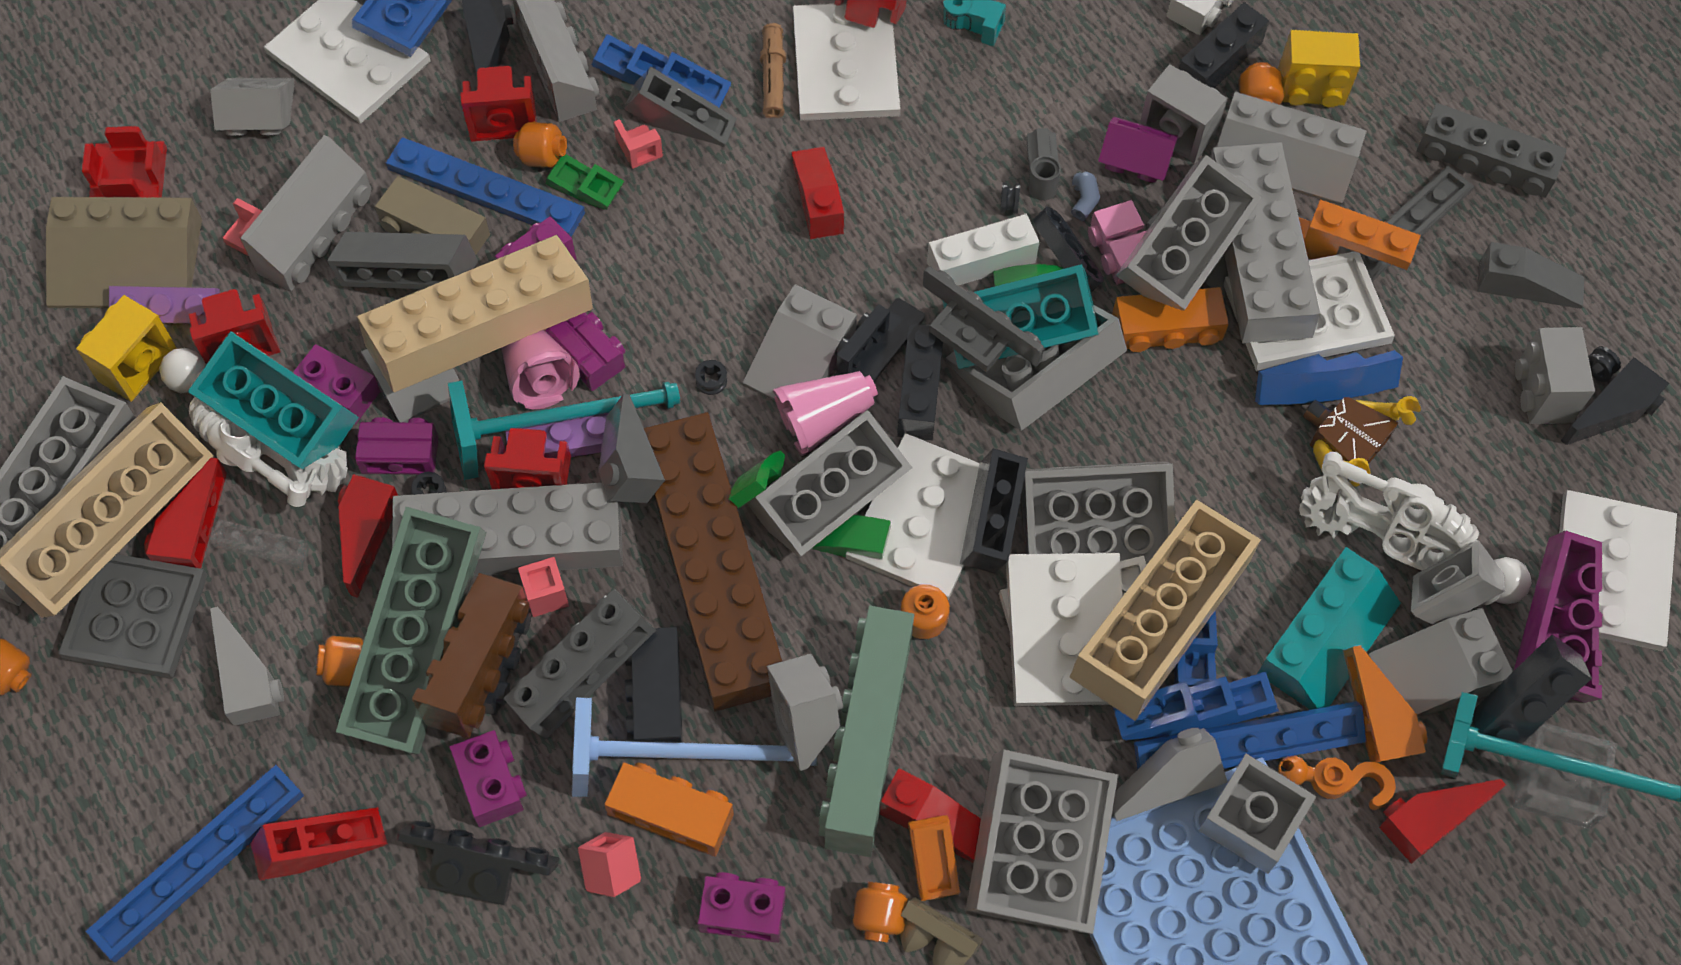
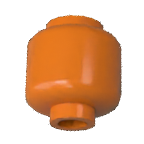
(1262, 82)
(539, 144)
(930, 610)
(338, 659)
(13, 667)
(879, 911)

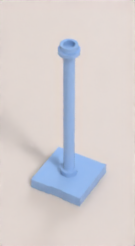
(589, 748)

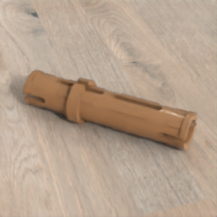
(773, 59)

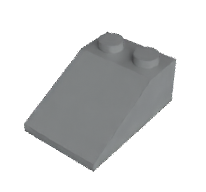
(800, 342)
(1444, 661)

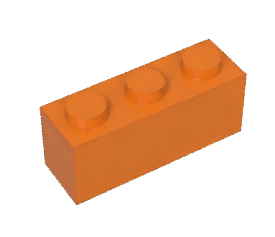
(1153, 324)
(670, 807)

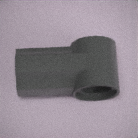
(1043, 164)

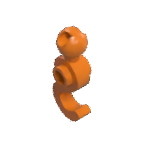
(1334, 778)

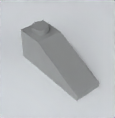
(245, 682)
(1172, 773)

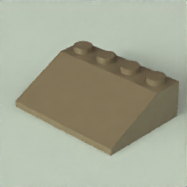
(117, 244)

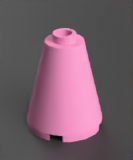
(539, 370)
(823, 406)

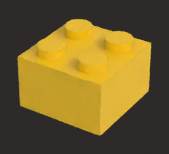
(1319, 67)
(126, 347)

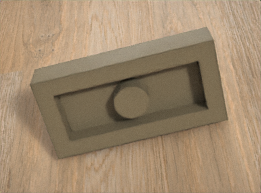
(924, 923)

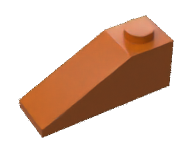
(1388, 719)

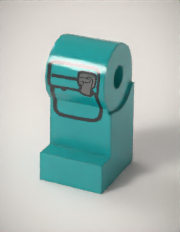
(978, 16)

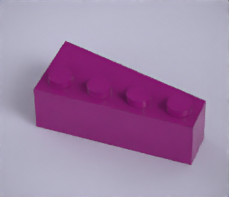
(1568, 604)

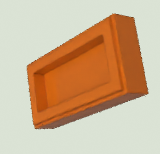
(934, 858)

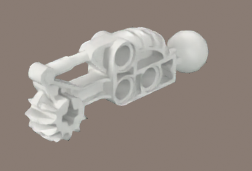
(241, 449)
(1426, 528)

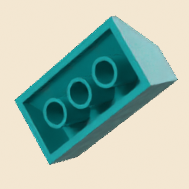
(1049, 305)
(272, 403)
(1341, 613)

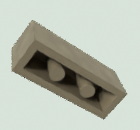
(417, 210)

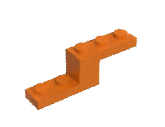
(1338, 226)

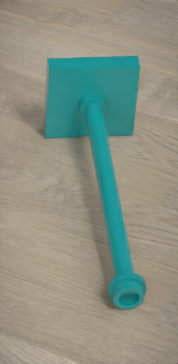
(470, 429)
(1467, 738)

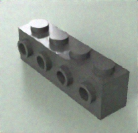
(1491, 150)
(400, 259)
(579, 663)

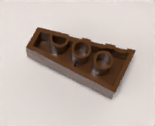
(472, 656)

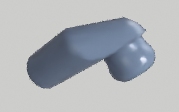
(1089, 192)

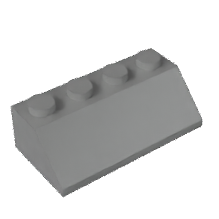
(556, 57)
(1316, 149)
(306, 215)
(1189, 235)
(830, 485)

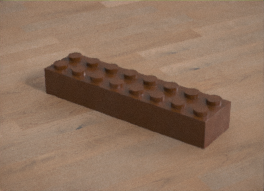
(713, 563)

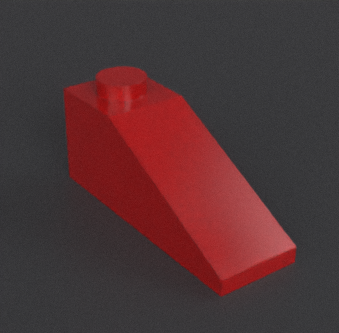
(818, 193)
(364, 521)
(187, 522)
(914, 800)
(1432, 815)
(315, 842)

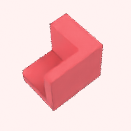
(638, 144)
(247, 215)
(543, 586)
(609, 864)

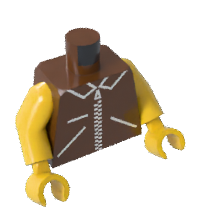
(1357, 428)

